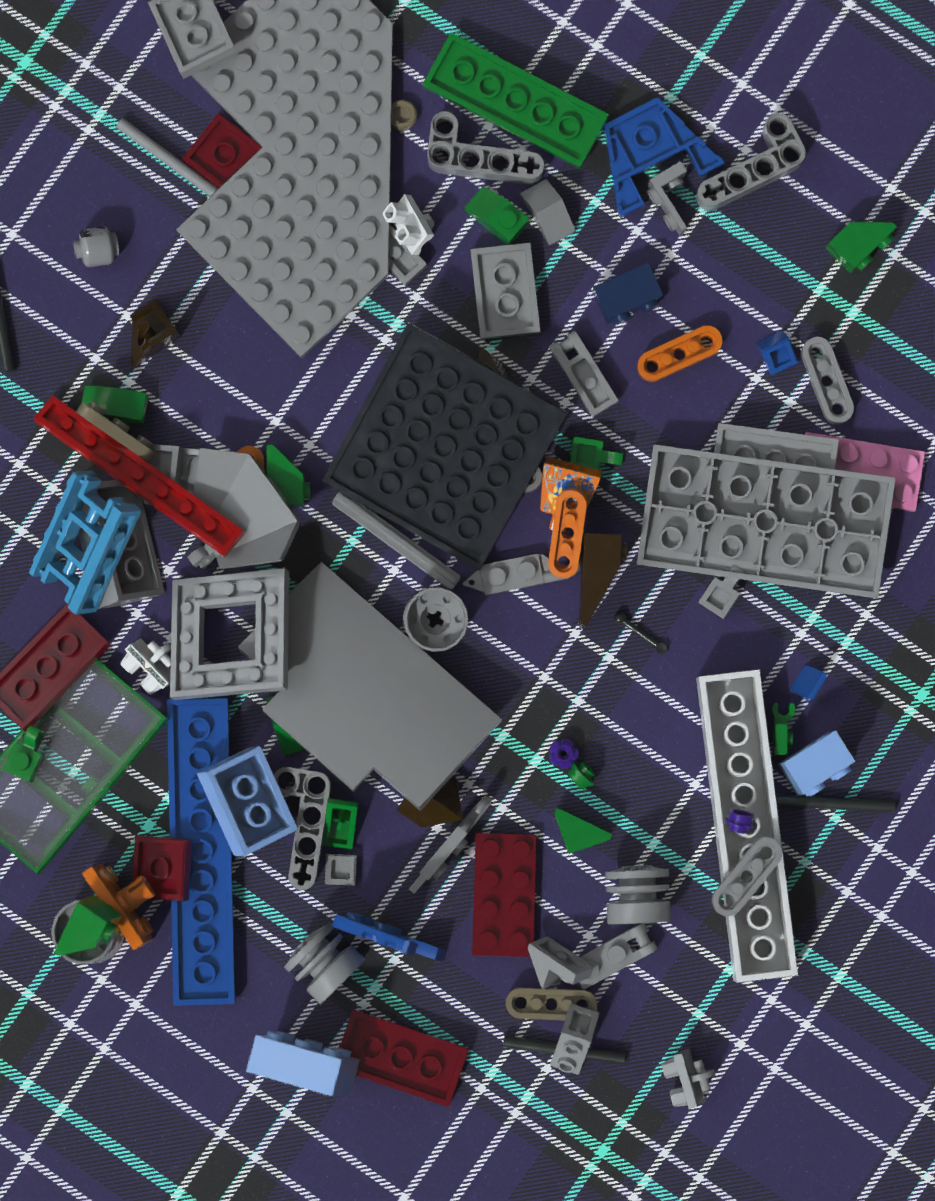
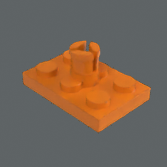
(124, 900)

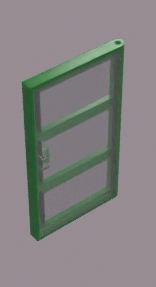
(87, 748)

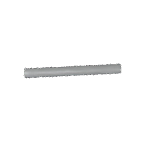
(166, 157)

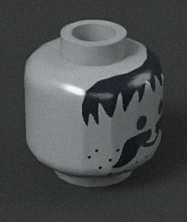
(96, 246)

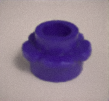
(563, 745)
(740, 820)

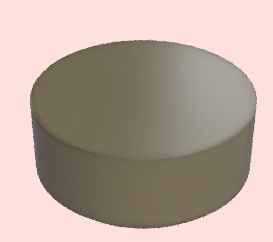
(403, 115)

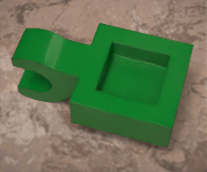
(591, 453)
(781, 737)
(24, 759)

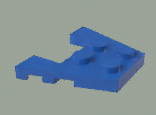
(646, 139)
(386, 935)

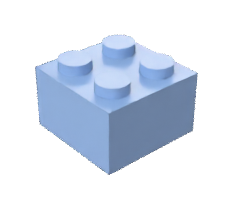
(817, 762)

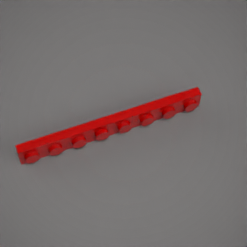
(139, 476)

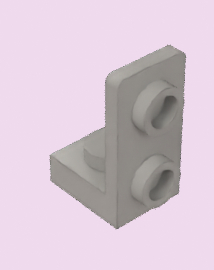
(669, 179)
(574, 1039)

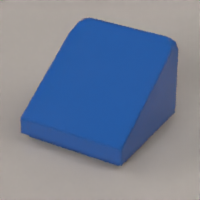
(777, 352)
(808, 683)

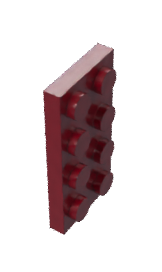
(49, 667)
(504, 894)
(404, 1057)

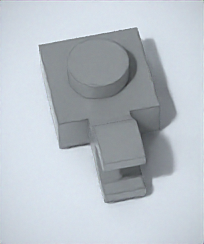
(721, 595)

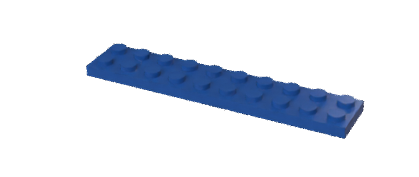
(205, 923)

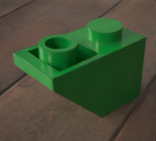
(858, 240)

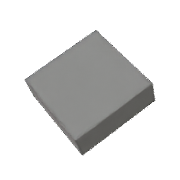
(340, 869)

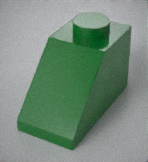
(497, 215)
(287, 478)
(89, 926)

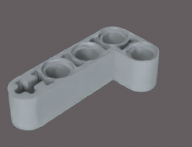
(485, 154)
(748, 171)
(315, 831)

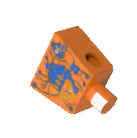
(563, 475)

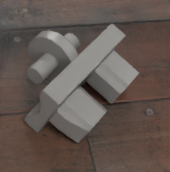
(692, 1077)

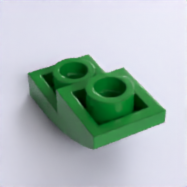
(121, 403)

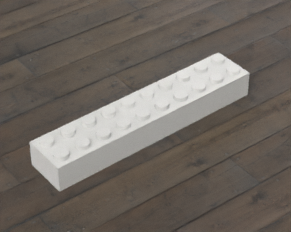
(743, 780)

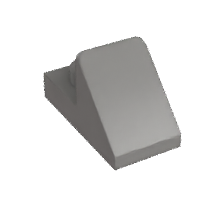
(557, 963)

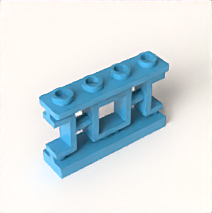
(103, 550)

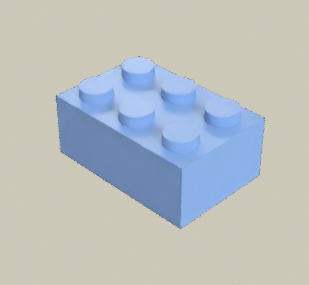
(247, 801)
(303, 1063)

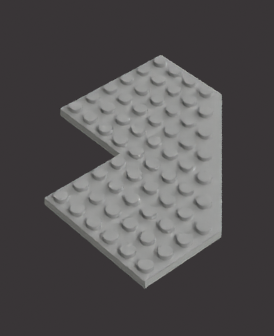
(304, 215)

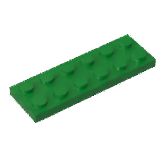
(515, 100)

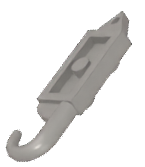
(513, 574)
(453, 844)

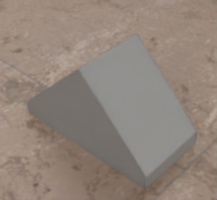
(548, 211)

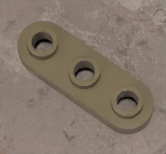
(116, 430)
(536, 1001)

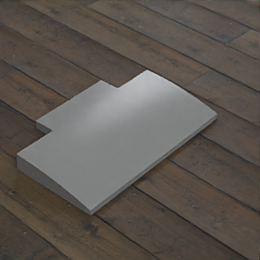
(769, 509)
(370, 695)

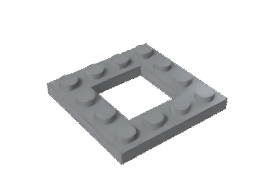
(270, 668)

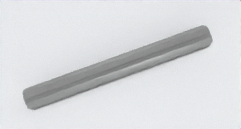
(396, 540)

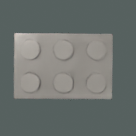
(193, 33)
(505, 291)

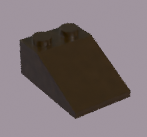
(600, 562)

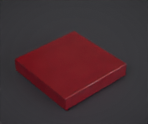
(220, 151)
(164, 865)

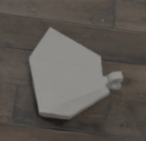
(252, 501)

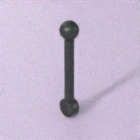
(620, 618)

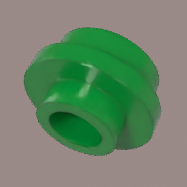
(582, 774)

